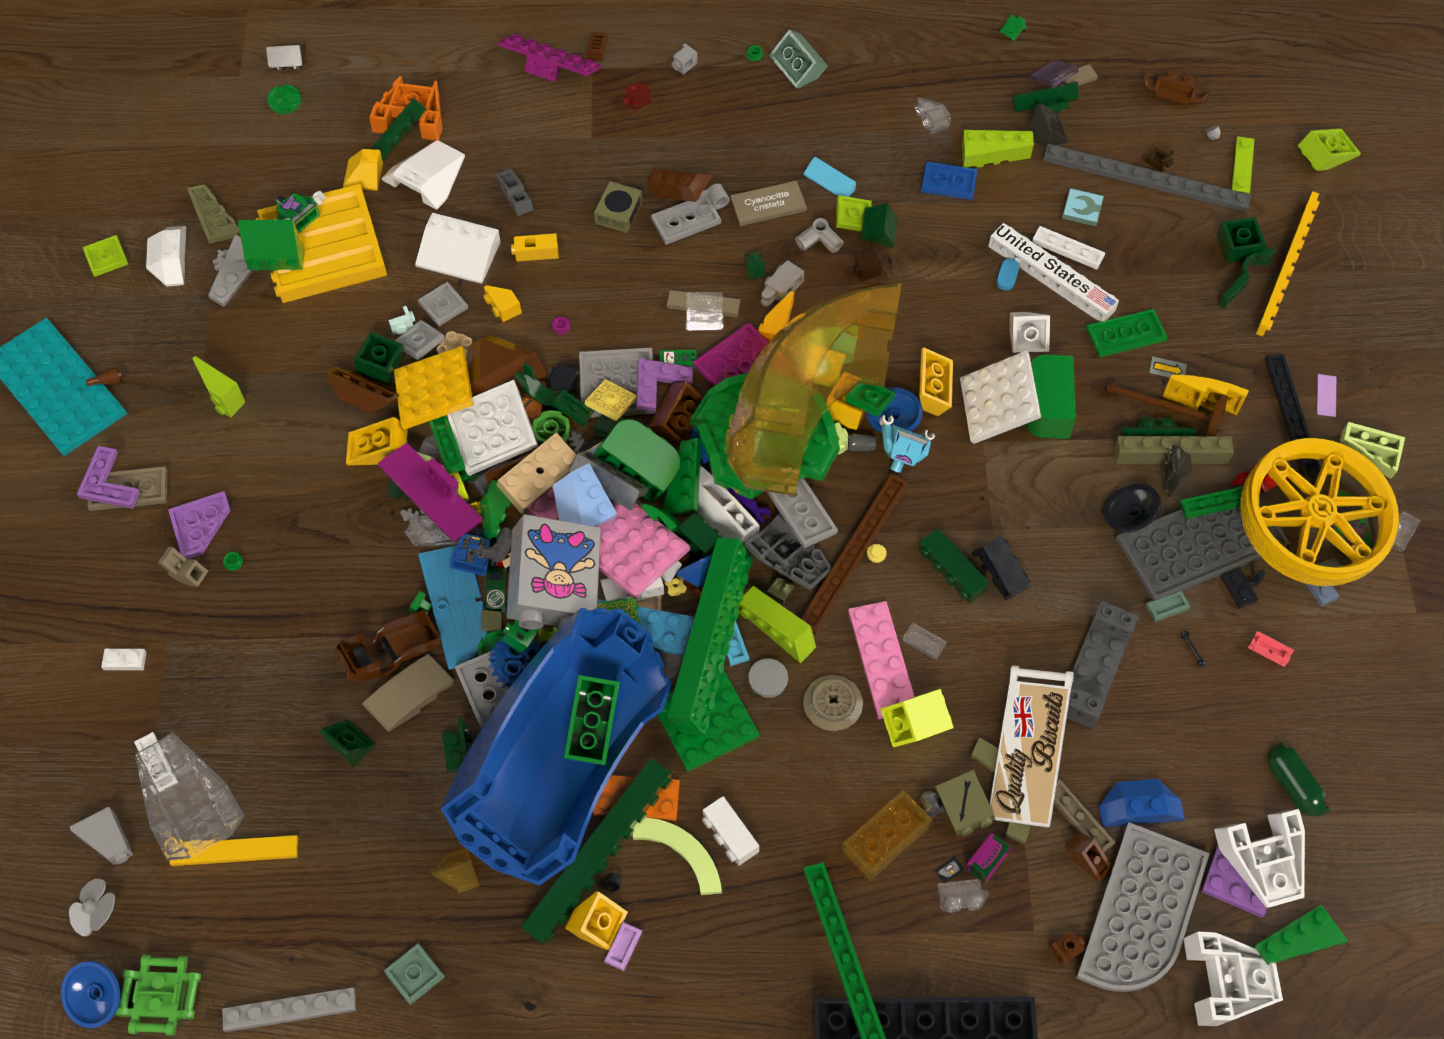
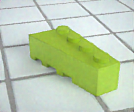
(994, 146)

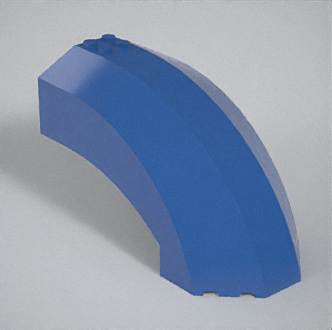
(514, 791)

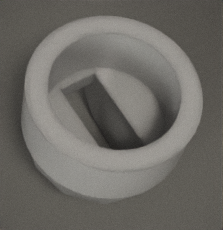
(1213, 132)

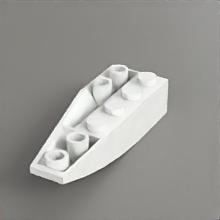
(723, 510)

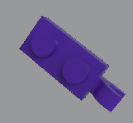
(750, 506)

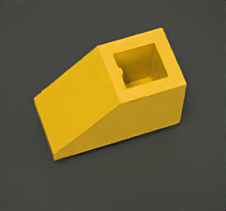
(503, 301)

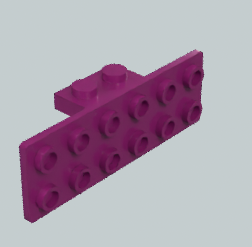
(545, 61)
(431, 490)

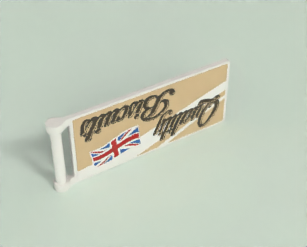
(1030, 748)

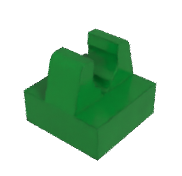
(419, 604)

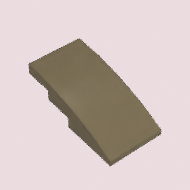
(408, 692)

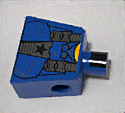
(465, 554)

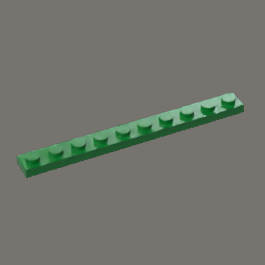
(843, 952)

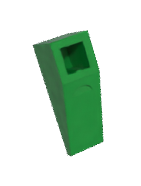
(493, 510)

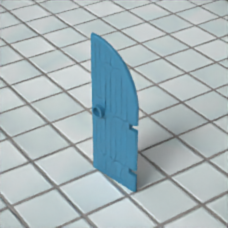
(453, 605)

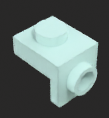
(403, 323)

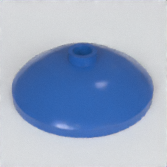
(905, 408)
(82, 996)

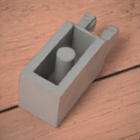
(785, 279)

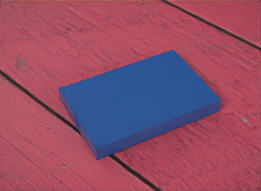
(949, 180)

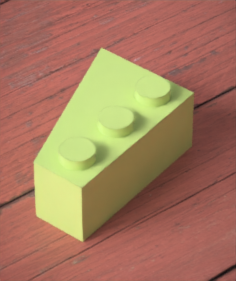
(1378, 446)

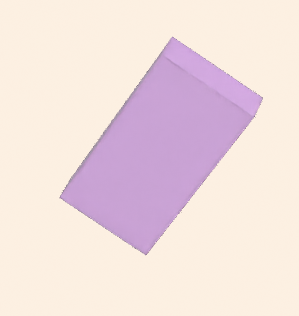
(623, 946)

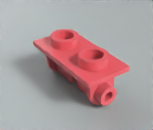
(1271, 648)

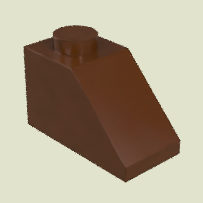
(1088, 855)

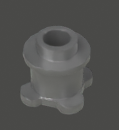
(930, 804)

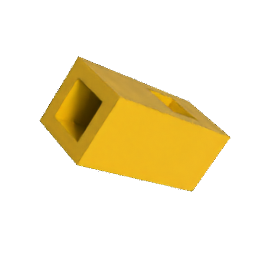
(535, 247)

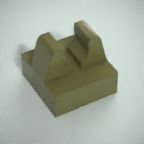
(780, 590)

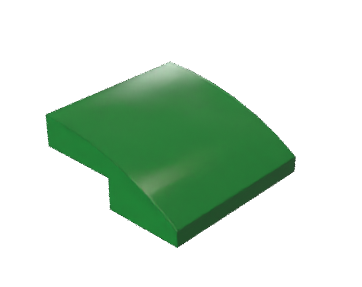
(660, 515)

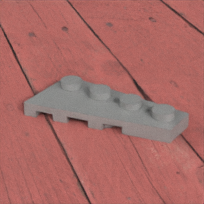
(231, 274)

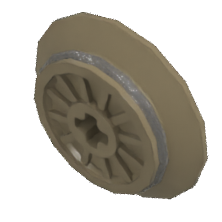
(833, 716)

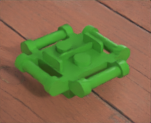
(158, 995)

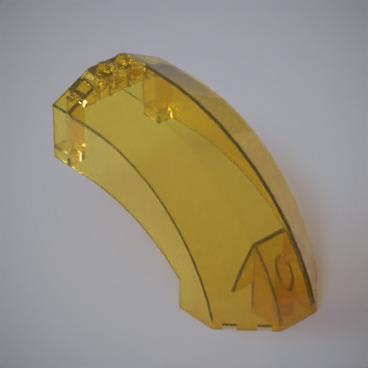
(802, 376)

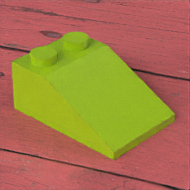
(1328, 148)
(222, 389)

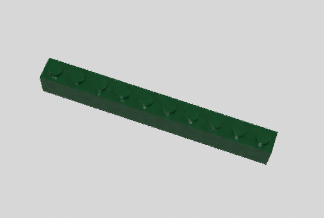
(596, 852)

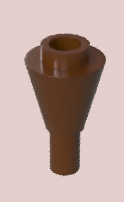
(109, 377)

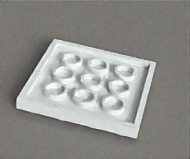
(1000, 397)
(492, 428)

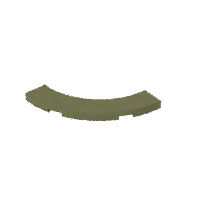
(987, 755)

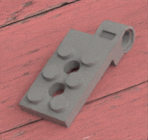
(702, 210)
(474, 690)

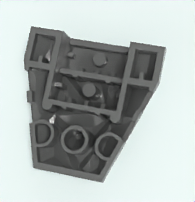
(783, 552)

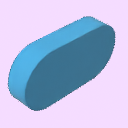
(1008, 274)

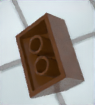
(677, 184)
(675, 412)

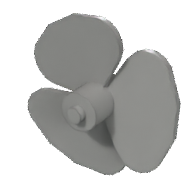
(92, 913)

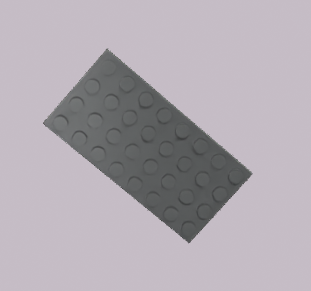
(1186, 552)

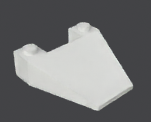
(1272, 864)
(1236, 976)

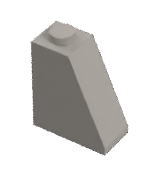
(104, 835)

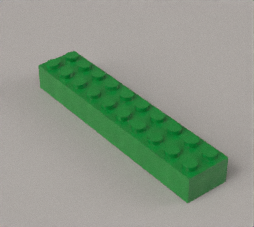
(710, 637)

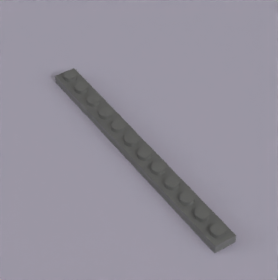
(1147, 177)

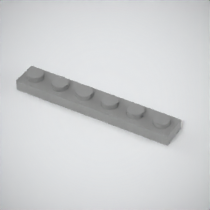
(289, 1009)

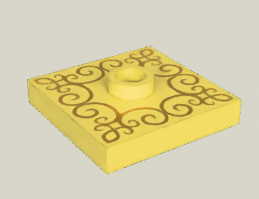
(610, 400)

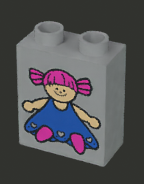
(552, 571)

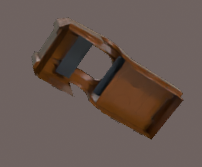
(400, 638)

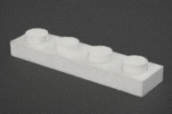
(1068, 247)

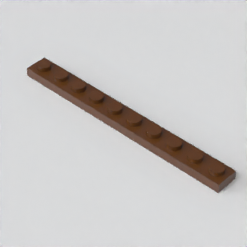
(854, 552)

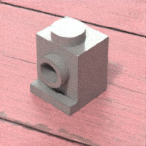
(684, 59)

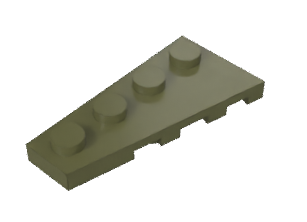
(212, 215)

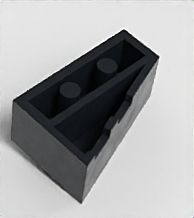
(1003, 567)

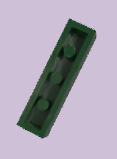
(953, 566)

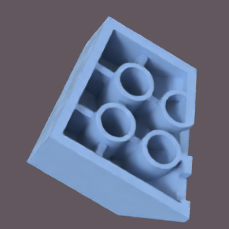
(583, 499)

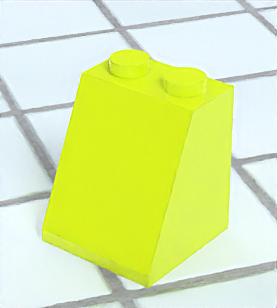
(916, 718)

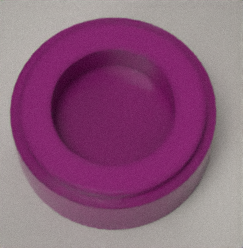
(561, 326)

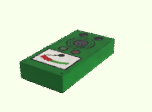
(679, 357)

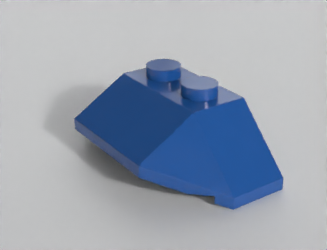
(1140, 804)

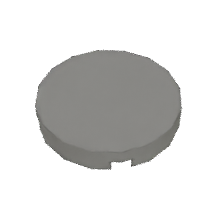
(768, 678)

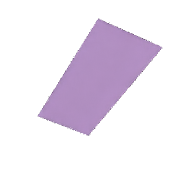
(1326, 395)

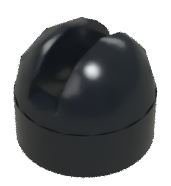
(608, 883)

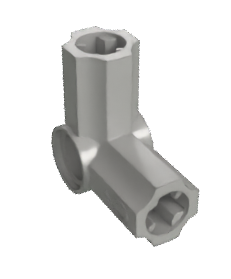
(826, 236)

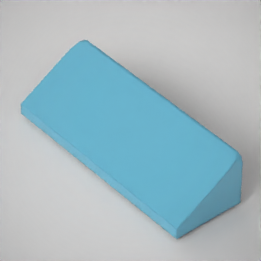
(830, 178)

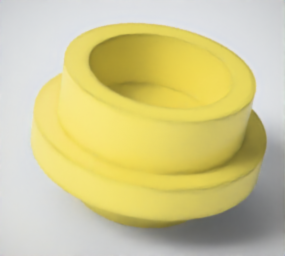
(876, 553)

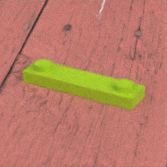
(1242, 164)

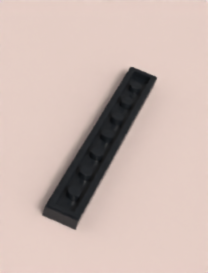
(1291, 411)

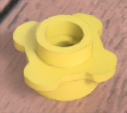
(675, 591)

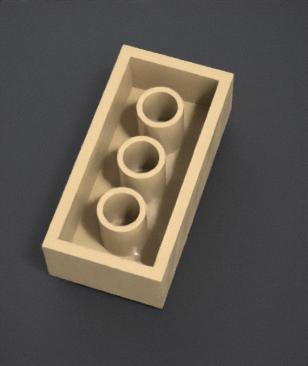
(524, 485)

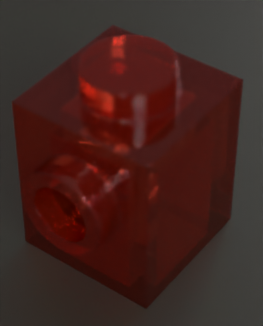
(637, 95)

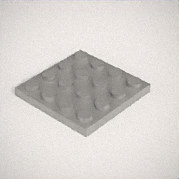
(614, 366)

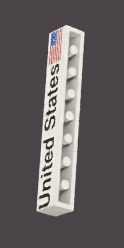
(1053, 273)

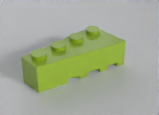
(778, 623)

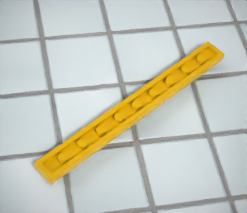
(1287, 269)

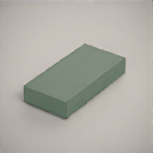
(1167, 606)

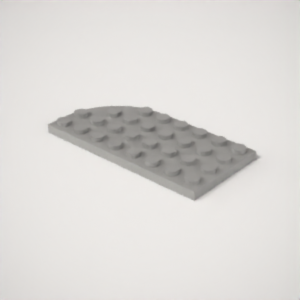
(1142, 911)

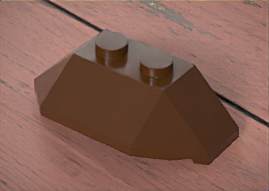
(360, 390)

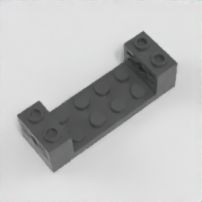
(1099, 662)

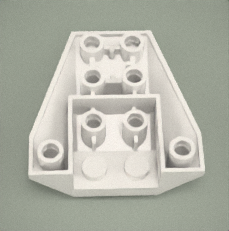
(428, 172)

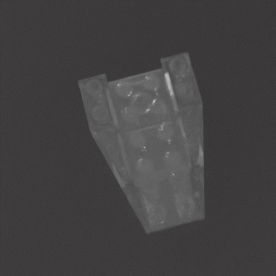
(190, 812)

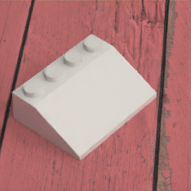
(457, 248)

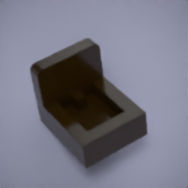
(1159, 159)

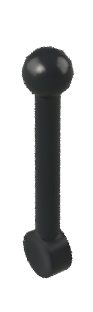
(1185, 635)

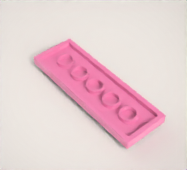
(880, 655)

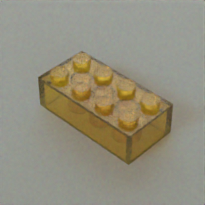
(886, 835)

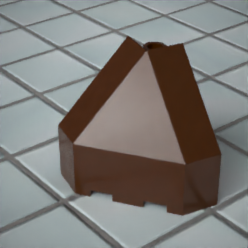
(497, 361)

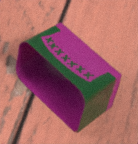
(988, 857)

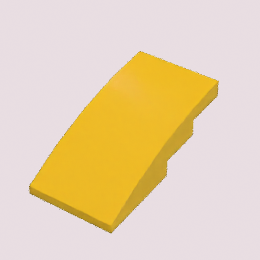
(1203, 392)

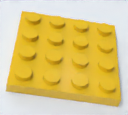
(433, 387)

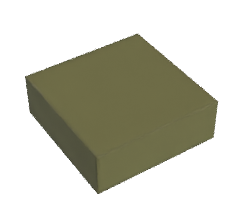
(490, 620)

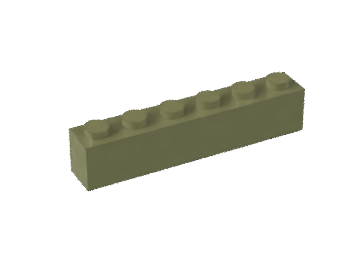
(1154, 449)

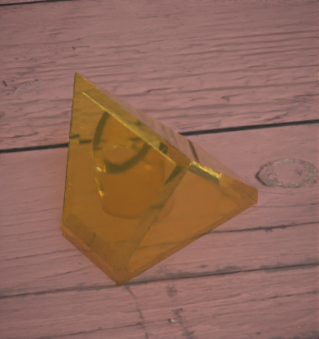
(457, 871)

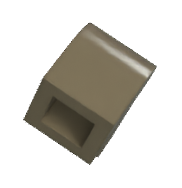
(182, 569)

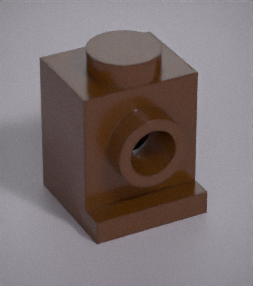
(1063, 953)

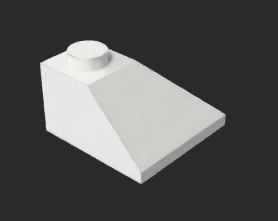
(1029, 332)

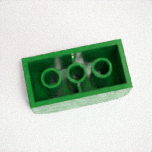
(1055, 396)
(641, 456)
(591, 719)

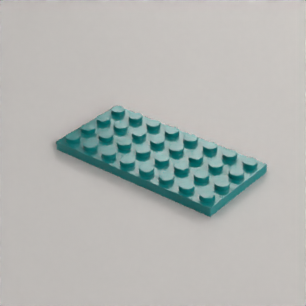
(52, 387)

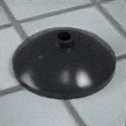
(1132, 508)

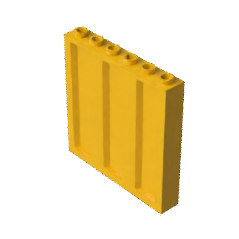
(337, 247)

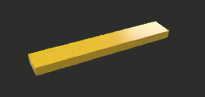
(245, 850)

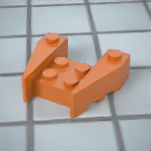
(398, 98)

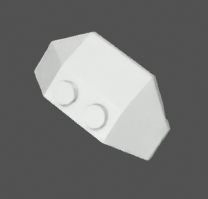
(167, 255)

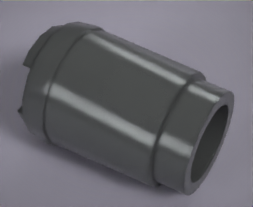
(861, 443)

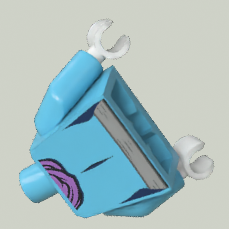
(904, 445)

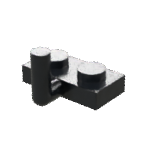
(1240, 588)

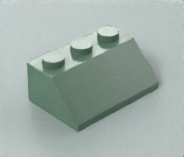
(798, 59)

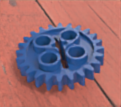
(504, 660)

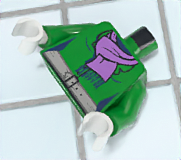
(299, 208)

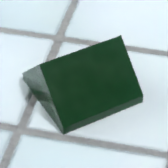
(879, 225)
(347, 741)

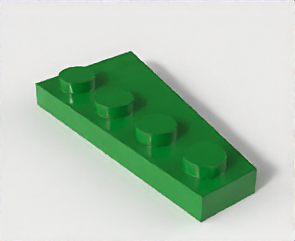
(684, 487)
(1305, 935)

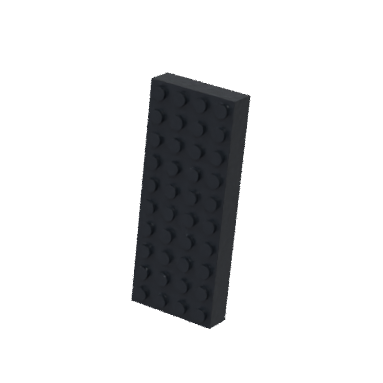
(932, 1018)

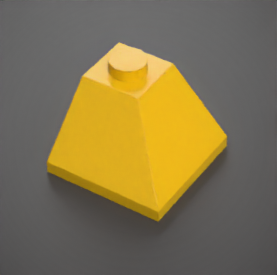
(364, 169)
(597, 920)

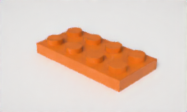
(664, 809)

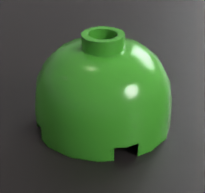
(549, 424)

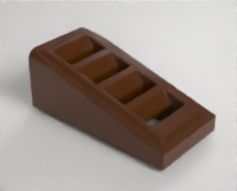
(594, 50)

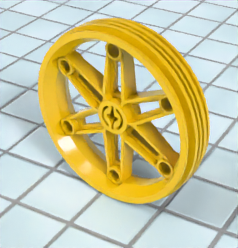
(1319, 512)

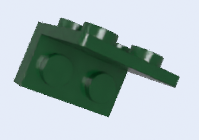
(456, 746)

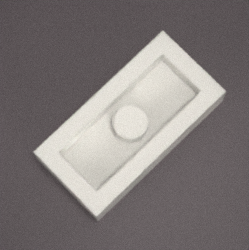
(123, 659)

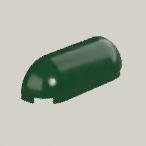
(1297, 780)

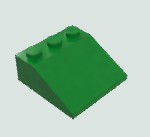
(271, 245)

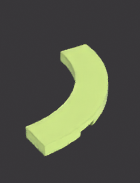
(686, 846)

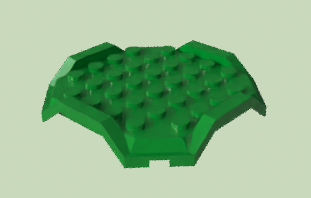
(712, 423)

